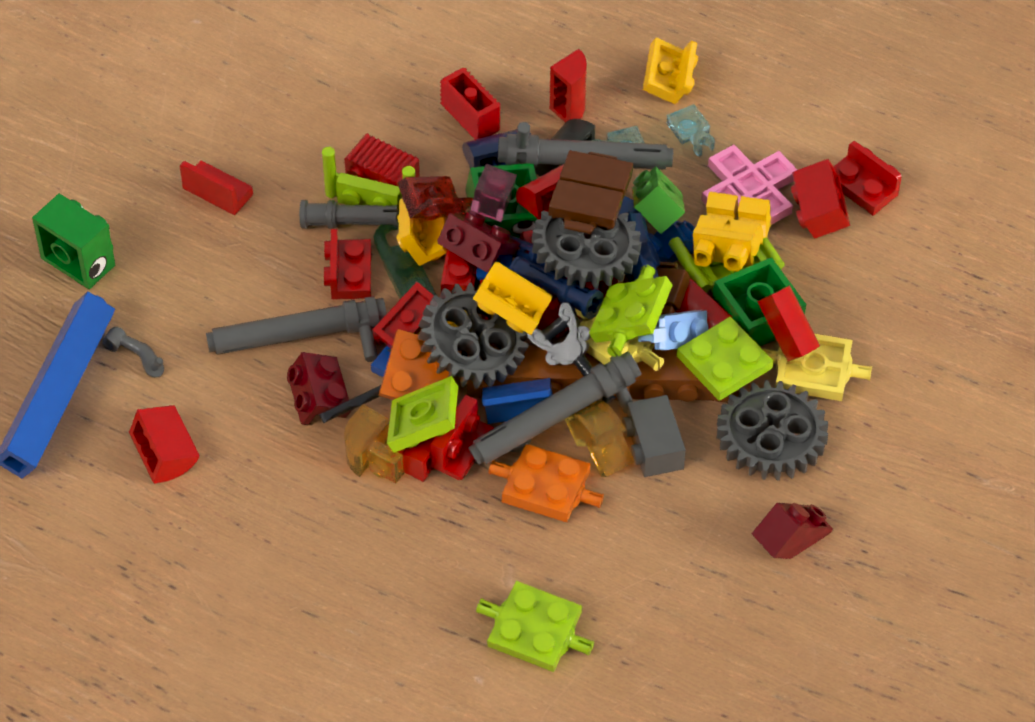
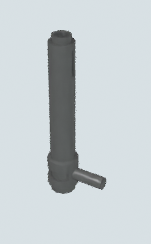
(535, 150)
(348, 317)
(599, 383)

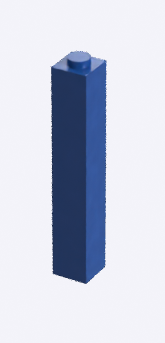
(55, 384)

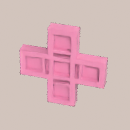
(753, 180)

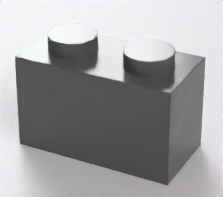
(654, 436)

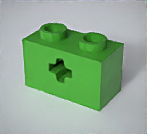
(657, 199)

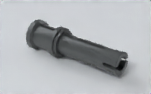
(332, 214)

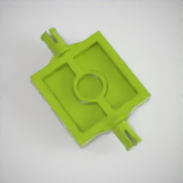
(630, 310)
(535, 626)

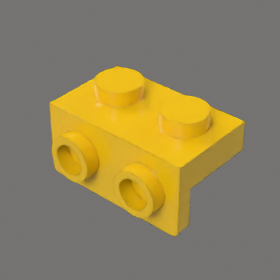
(670, 70)
(420, 236)
(512, 298)

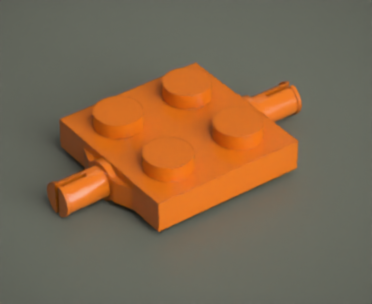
(408, 367)
(546, 483)

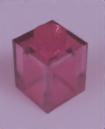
(493, 192)

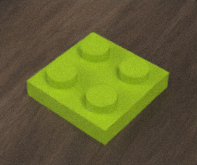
(724, 358)
(422, 414)

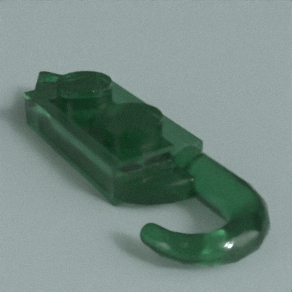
(399, 264)

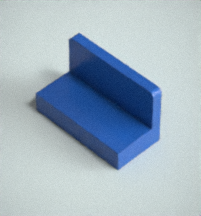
(509, 400)

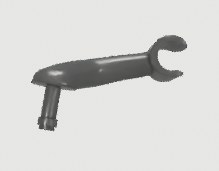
(151, 363)

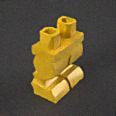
(731, 231)

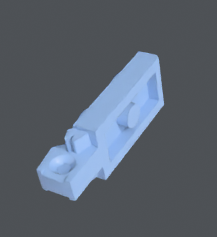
(677, 329)

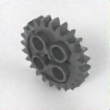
(585, 255)
(470, 336)
(772, 430)

